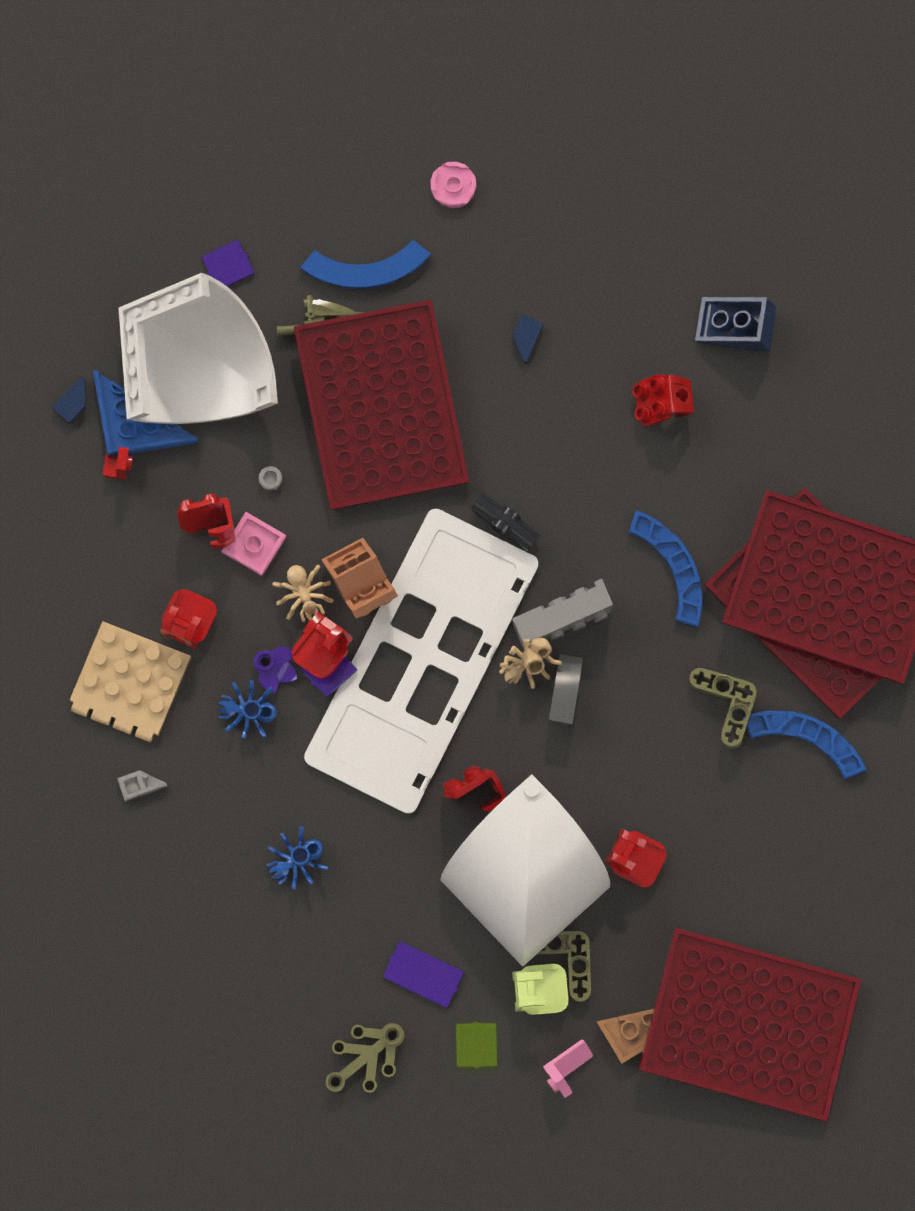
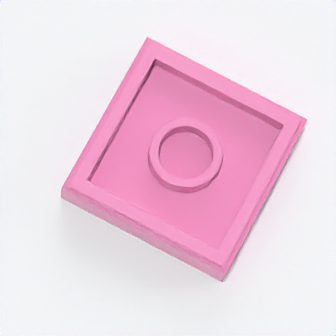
(254, 544)

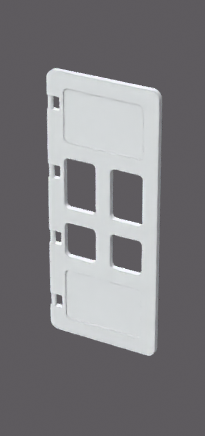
(376, 741)

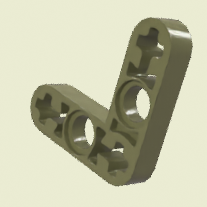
(737, 701)
(566, 948)

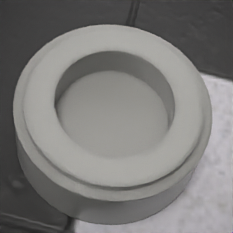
(270, 478)

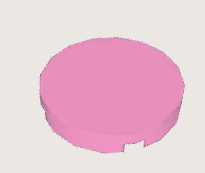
(453, 185)

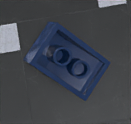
(736, 322)

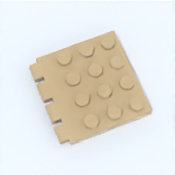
(129, 681)

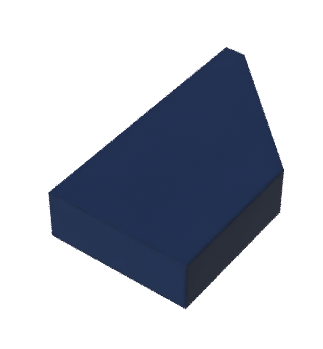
(526, 336)
(72, 402)

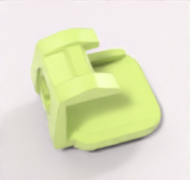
(541, 989)

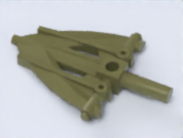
(317, 311)

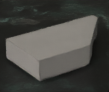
(139, 784)

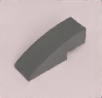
(565, 690)

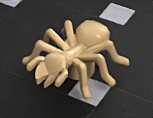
(302, 591)
(531, 661)

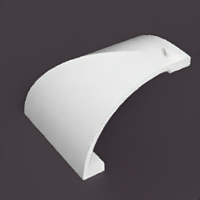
(194, 355)
(526, 871)

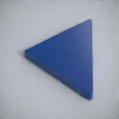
(129, 433)

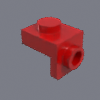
(117, 466)

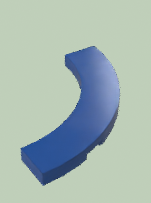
(366, 275)
(678, 560)
(809, 730)

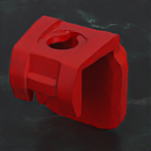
(658, 400)
(206, 515)
(188, 618)
(321, 646)
(472, 778)
(636, 858)

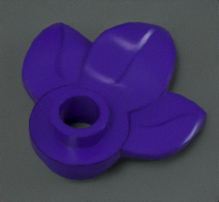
(278, 669)

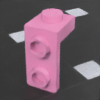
(565, 1064)

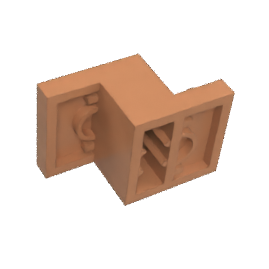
(359, 578)

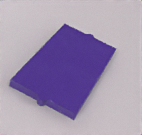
(423, 974)

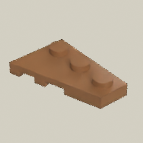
(627, 1033)

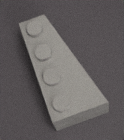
(564, 614)

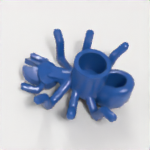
(250, 709)
(300, 856)

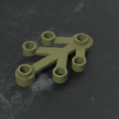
(368, 1055)

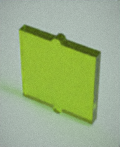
(476, 1044)

